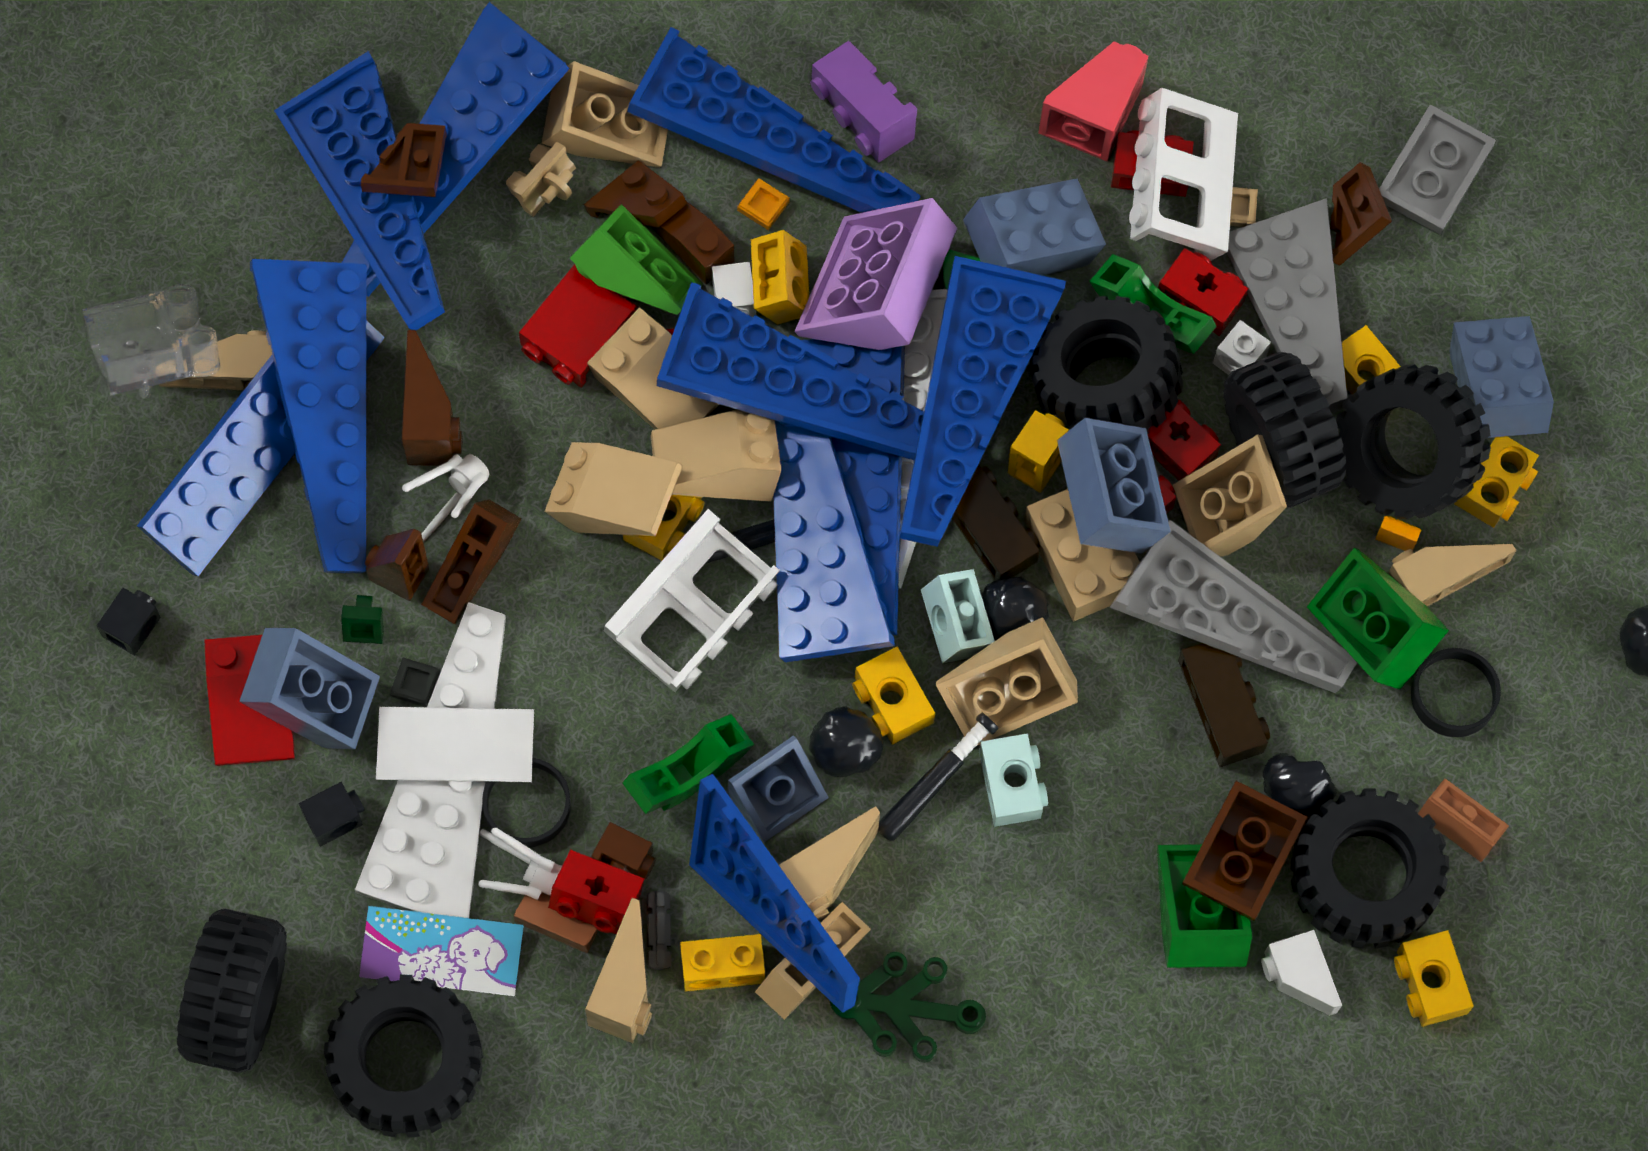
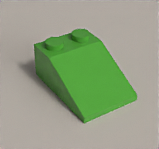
(633, 263)

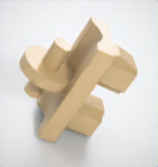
(545, 181)

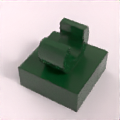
(362, 622)

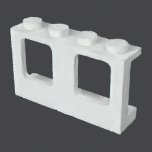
(1209, 174)
(673, 588)

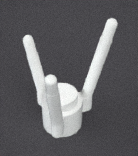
(465, 478)
(540, 872)

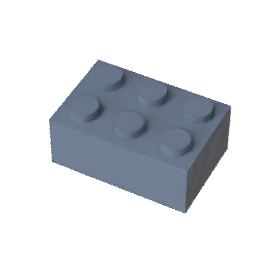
(1036, 228)
(1505, 373)
(1113, 486)
(309, 688)

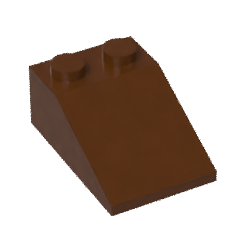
(429, 429)
(1244, 850)

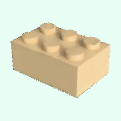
(1083, 574)

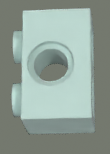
(957, 615)
(1007, 802)

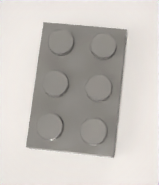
(1435, 169)

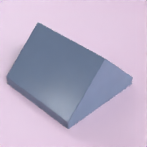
(777, 789)

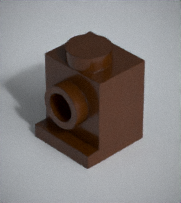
(625, 851)

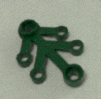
(900, 1006)

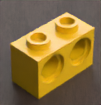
(779, 276)
(1036, 450)
(1500, 482)
(722, 962)

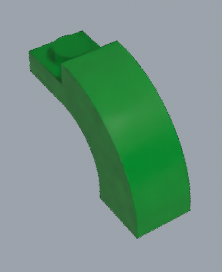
(1128, 280)
(679, 774)

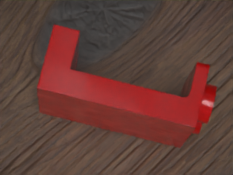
(573, 326)

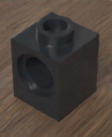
(129, 620)
(332, 813)

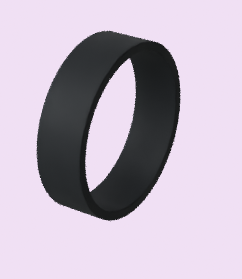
(1439, 726)
(552, 833)

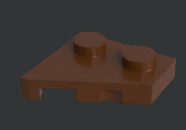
(410, 163)
(641, 193)
(1357, 212)

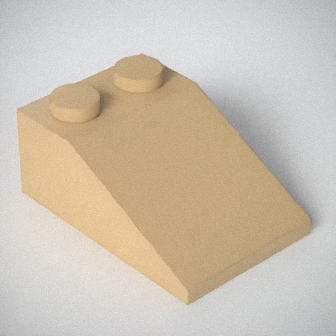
(592, 119)
(630, 369)
(722, 456)
(612, 490)
(1231, 498)
(1011, 681)
(827, 865)
(620, 994)

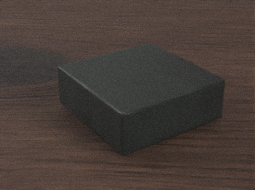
(415, 682)

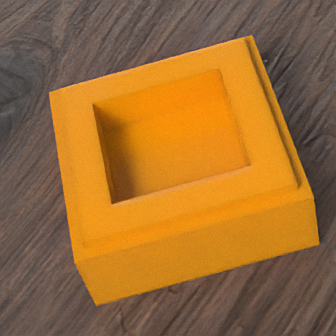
(763, 204)
(1398, 533)

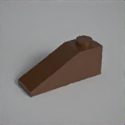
(697, 241)
(471, 559)
(399, 563)

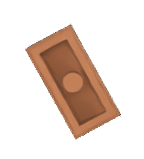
(1463, 820)
(538, 917)

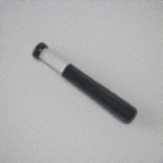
(915, 800)

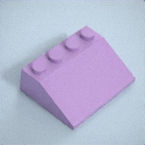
(878, 276)

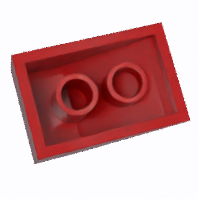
(237, 730)

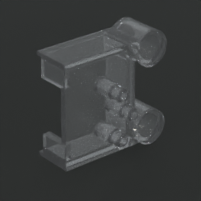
(140, 342)

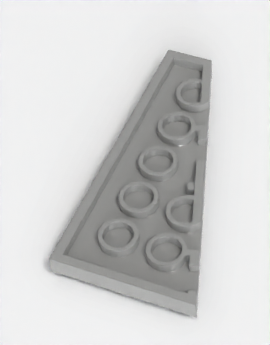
(1294, 290)
(1210, 601)

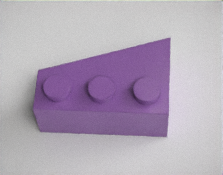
(863, 102)

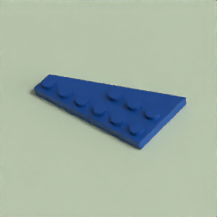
(751, 881)

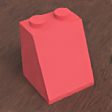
(1095, 101)

